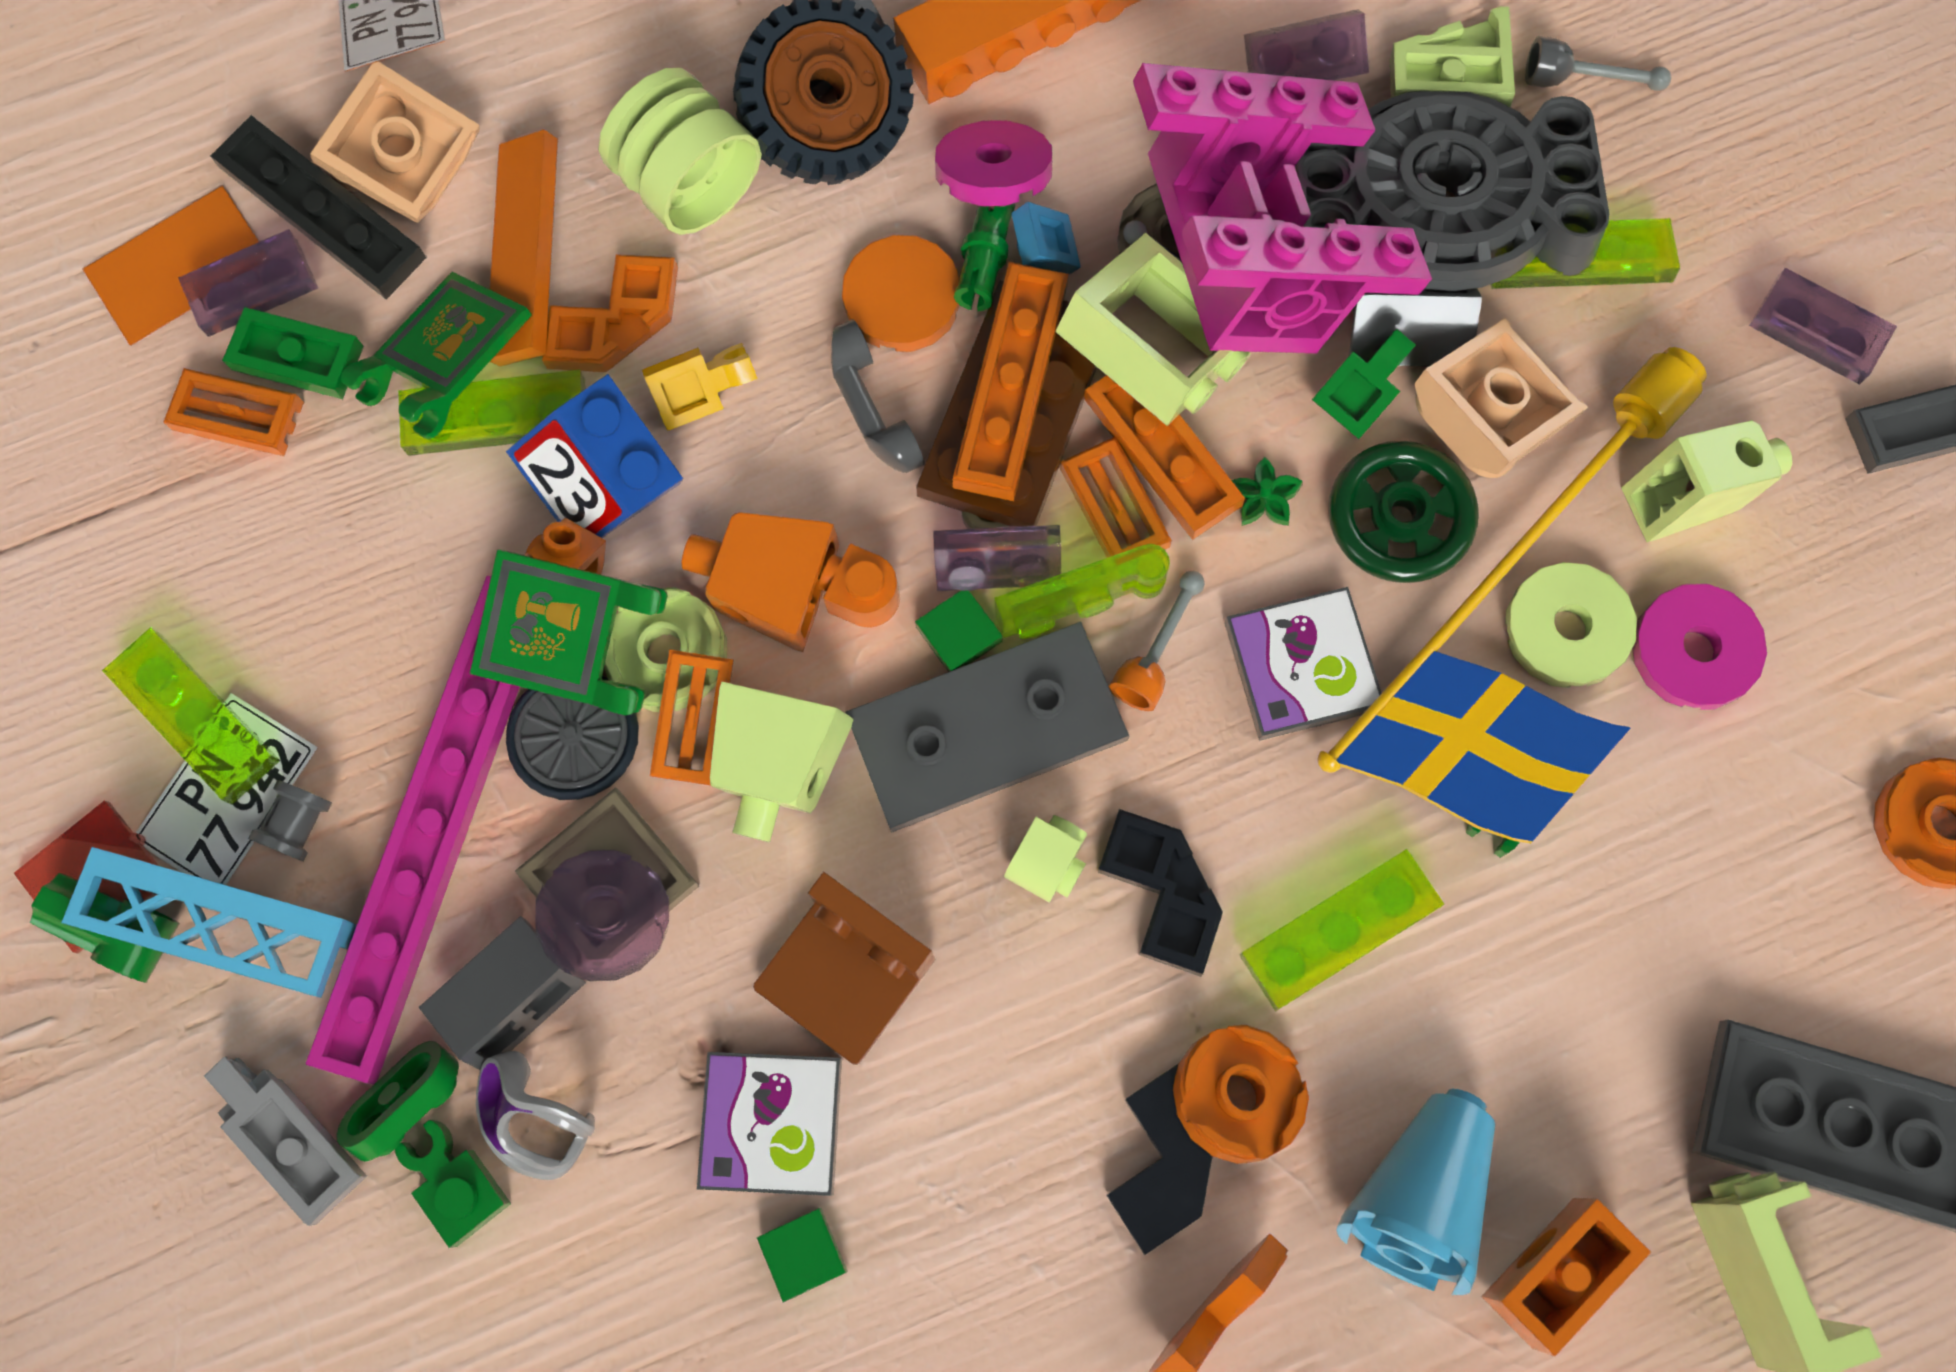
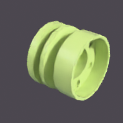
(679, 150)

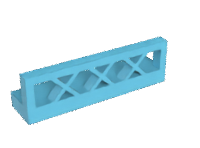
(206, 894)

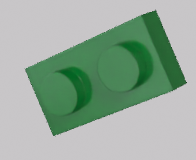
(291, 352)

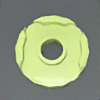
(1596, 600)
(633, 633)

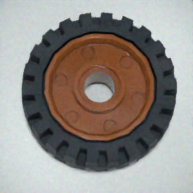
(852, 55)

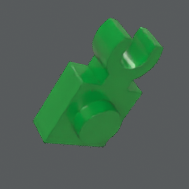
(458, 1190)

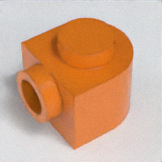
(569, 546)
(860, 587)

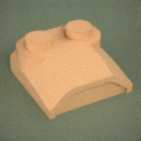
(395, 143)
(1494, 401)

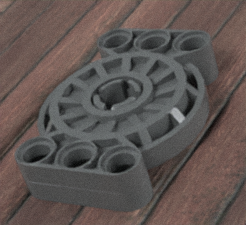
(1515, 184)

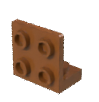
(844, 970)

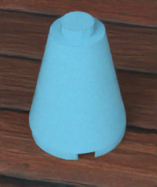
(1428, 1196)

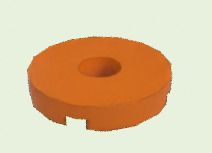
(1905, 822)
(1209, 1113)

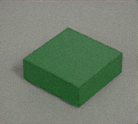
(958, 631)
(802, 1254)

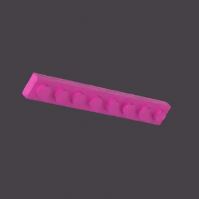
(414, 869)

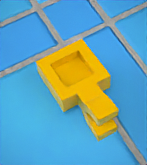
(689, 387)

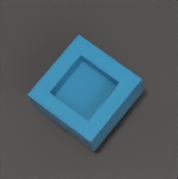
(1045, 238)

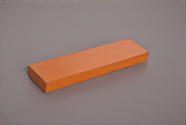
(524, 237)
(1010, 382)

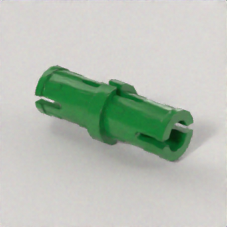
(983, 255)

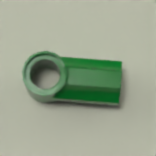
(117, 955)

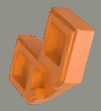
(603, 337)
(1226, 1302)

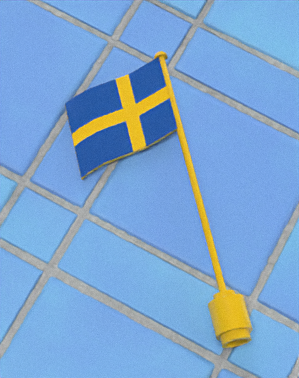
(1476, 735)

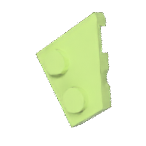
(1458, 60)

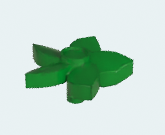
(1267, 494)

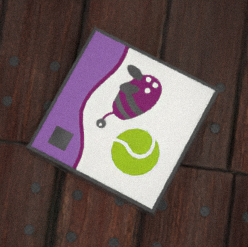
(1303, 663)
(769, 1123)

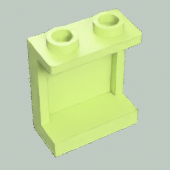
(1766, 1282)

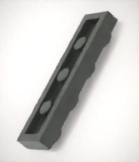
(319, 207)

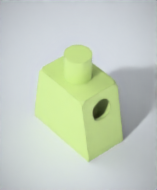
(1726, 468)
(773, 754)

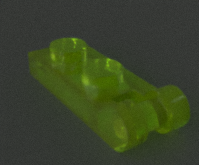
(1082, 591)

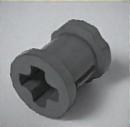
(290, 820)

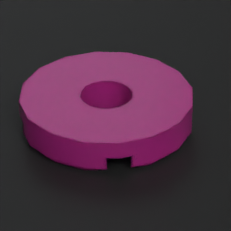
(993, 162)
(1724, 621)

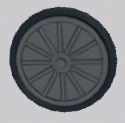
(568, 745)

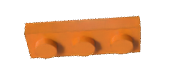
(1168, 458)

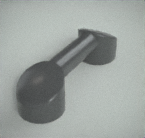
(892, 444)

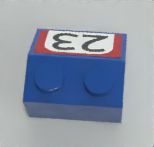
(595, 460)

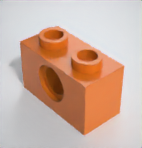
(1566, 1275)

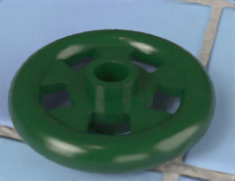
(1405, 462)

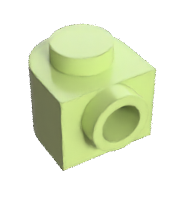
(1048, 858)

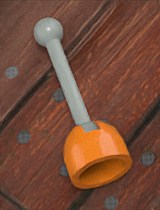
(1140, 679)

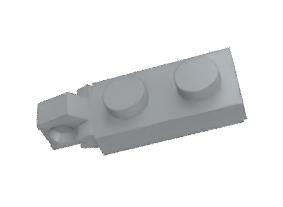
(283, 1140)

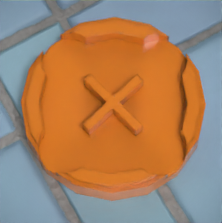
(901, 292)

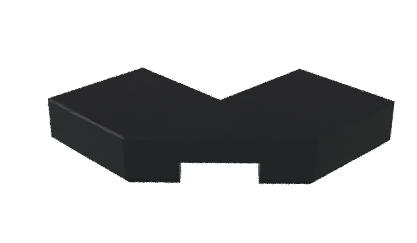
(1186, 908)
(1173, 1188)

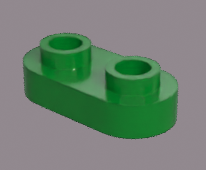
(398, 1101)

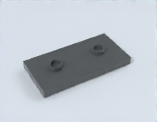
(987, 726)
(1831, 1123)

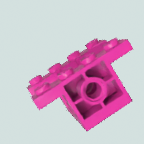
(1241, 210)

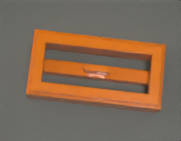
(278, 424)
(1133, 487)
(700, 663)

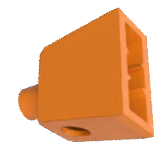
(765, 572)

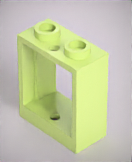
(1161, 283)

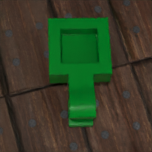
(1361, 389)

